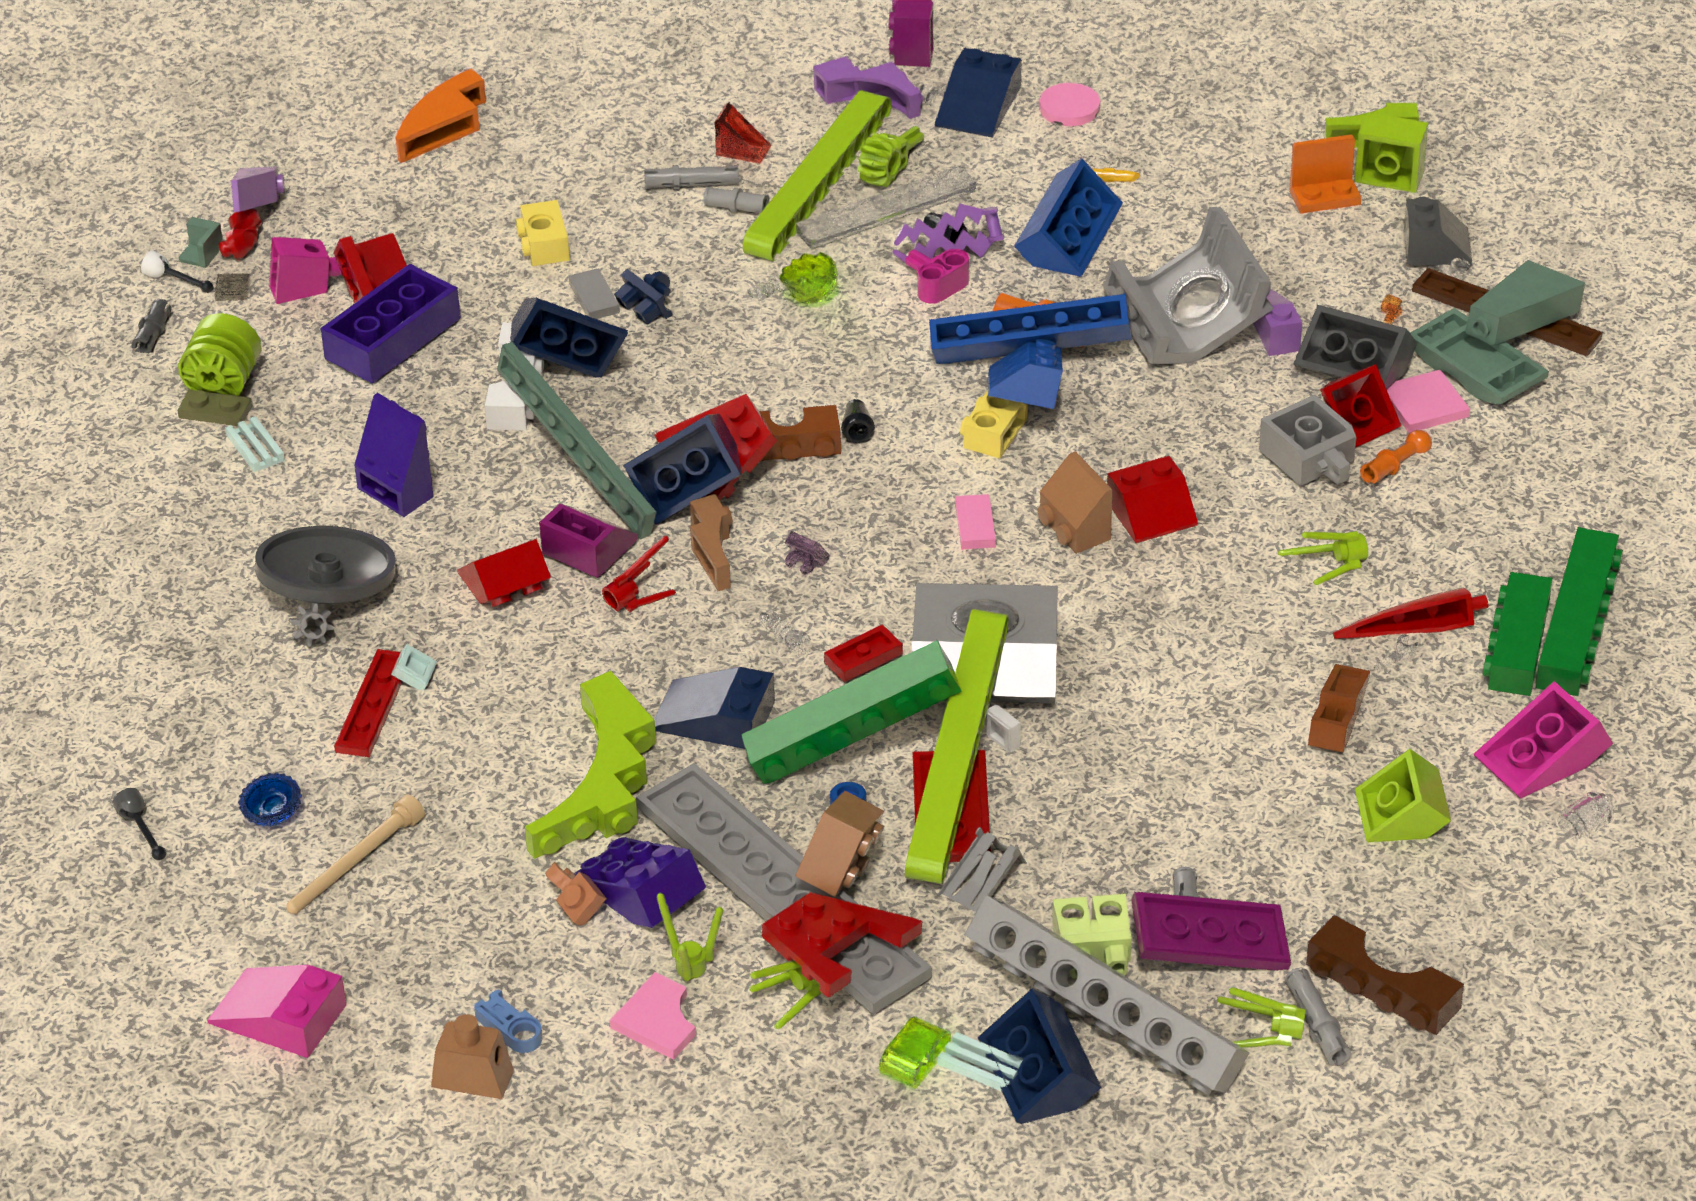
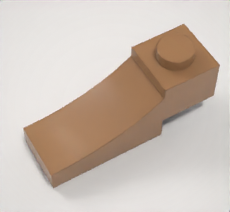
(708, 529)

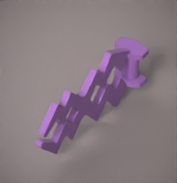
(936, 236)

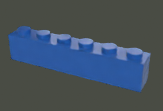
(1003, 331)

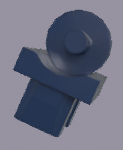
(649, 292)

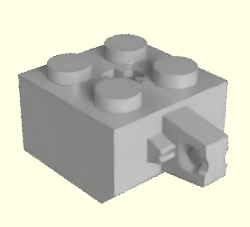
(1309, 441)

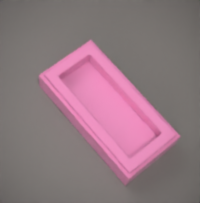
(975, 521)

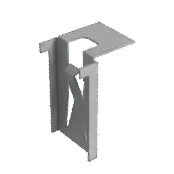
(969, 861)

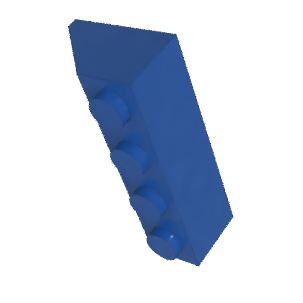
(1069, 221)

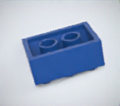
(1028, 374)

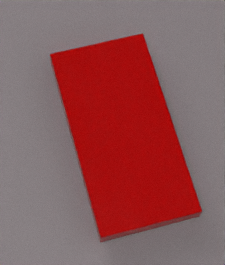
(975, 807)

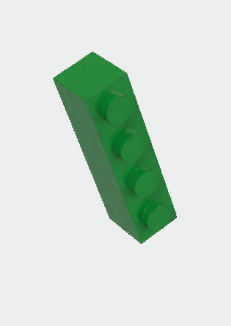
(1519, 633)

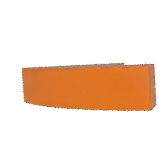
(442, 116)

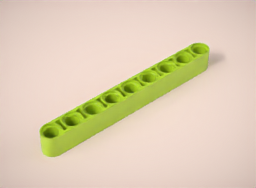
(815, 175)
(956, 748)

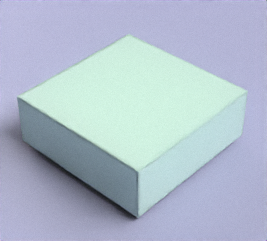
(414, 667)

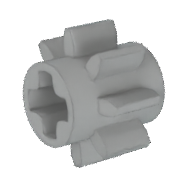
(301, 623)

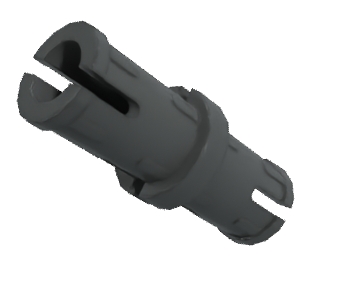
(151, 326)

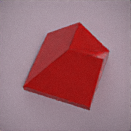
(1362, 403)

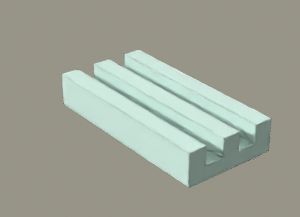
(246, 430)
(974, 1053)

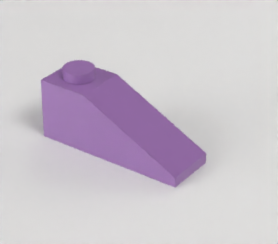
(256, 187)
(1281, 327)

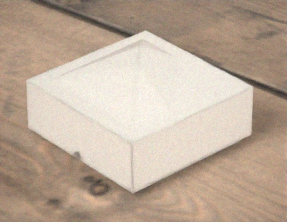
(1003, 728)

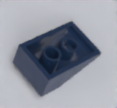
(979, 92)
(717, 705)

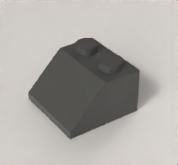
(1434, 233)

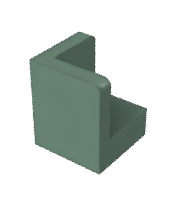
(203, 242)

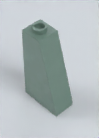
(1524, 302)

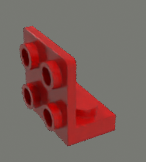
(368, 263)

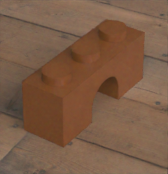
(813, 436)

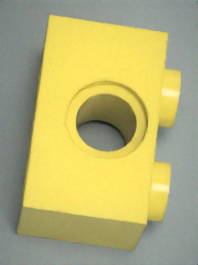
(543, 233)

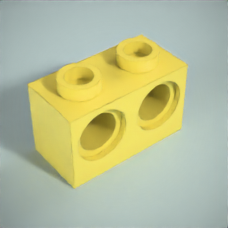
(993, 425)

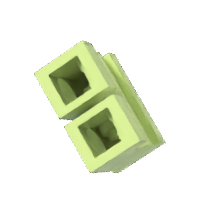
(1103, 936)

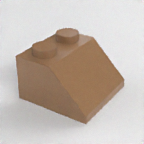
(1077, 505)

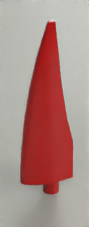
(1423, 615)

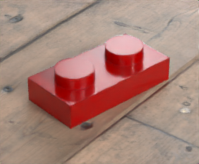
(863, 653)

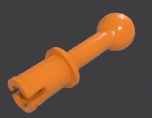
(1389, 461)

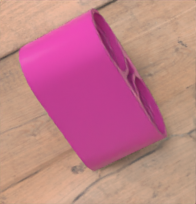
(939, 276)

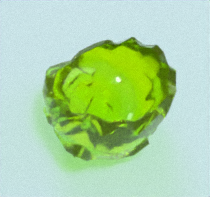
(810, 277)

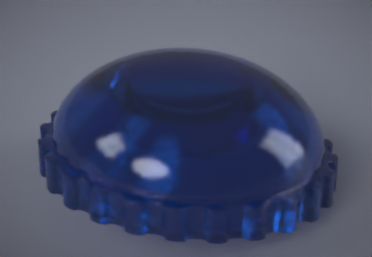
(273, 796)

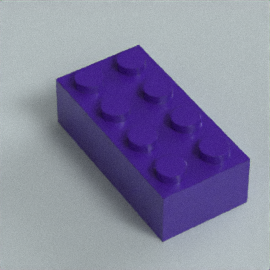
(390, 323)

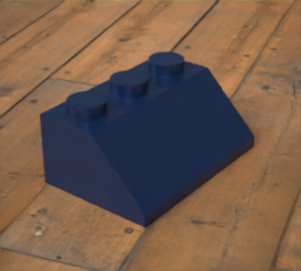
(565, 336)
(686, 466)
(1054, 1067)

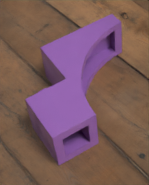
(841, 81)

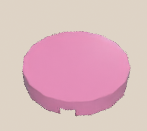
(1069, 103)

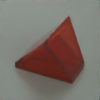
(737, 137)

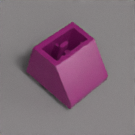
(912, 32)
(583, 539)

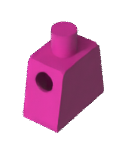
(299, 268)

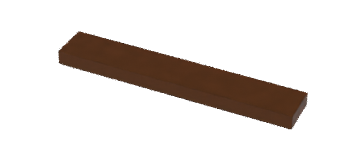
(1463, 294)

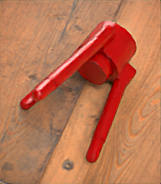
(623, 589)

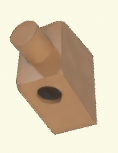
(471, 1059)

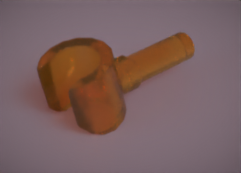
(1391, 306)

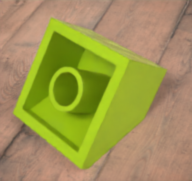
(1403, 800)

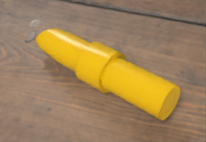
(1112, 175)

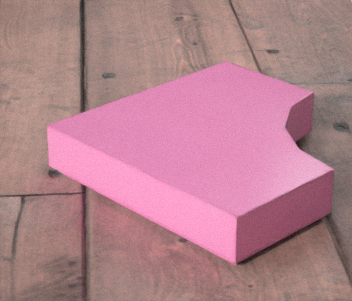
(656, 1017)

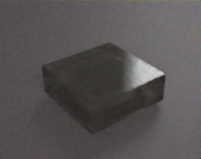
(232, 287)

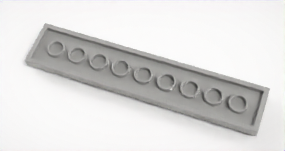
(763, 872)

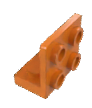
(1323, 174)

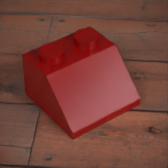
(1152, 499)
(506, 573)

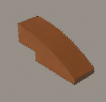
(1338, 708)

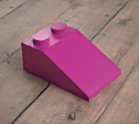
(1544, 743)
(283, 1006)

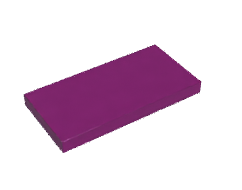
(1210, 931)

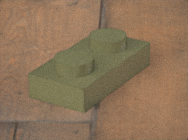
(214, 407)

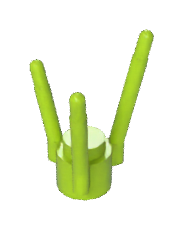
(1349, 548)
(689, 955)
(791, 971)
(1286, 1018)

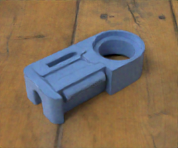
(501, 1015)

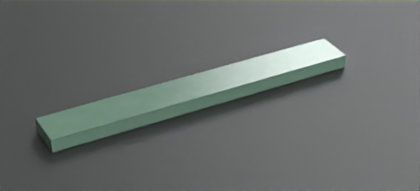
(576, 440)

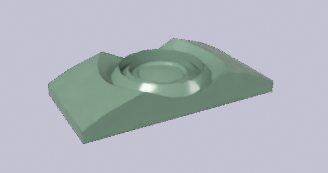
(1483, 369)

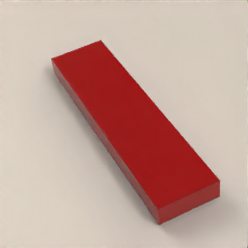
(370, 706)

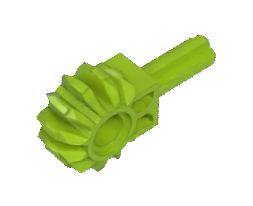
(886, 156)

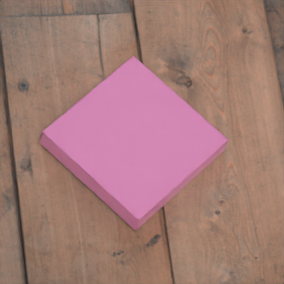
(1426, 401)

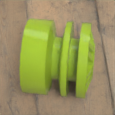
(220, 355)

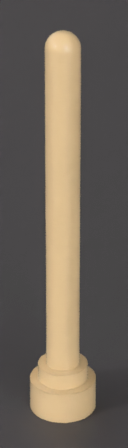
(405, 812)

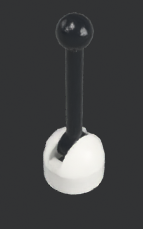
(157, 265)

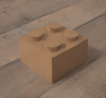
(841, 844)

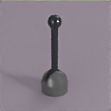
(130, 806)

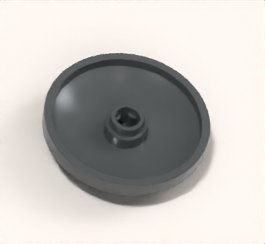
(325, 564)

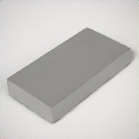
(594, 294)

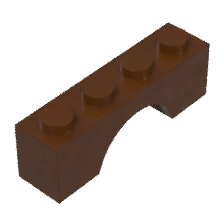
(1421, 997)

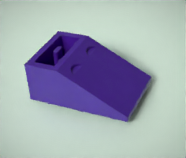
(394, 457)
(637, 871)

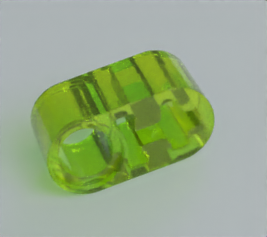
(913, 1052)

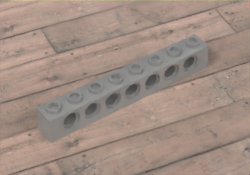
(1221, 1056)

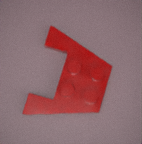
(746, 427)
(823, 926)

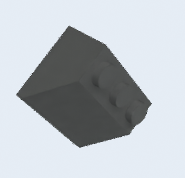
(1346, 343)

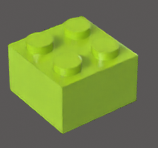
(1391, 152)

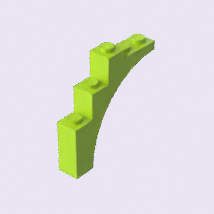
(604, 796)

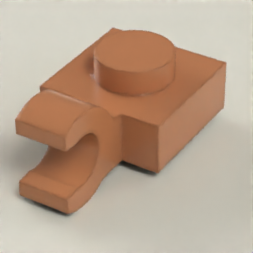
(579, 895)

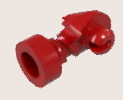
(242, 235)

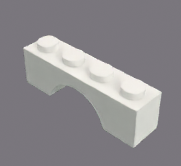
(503, 405)

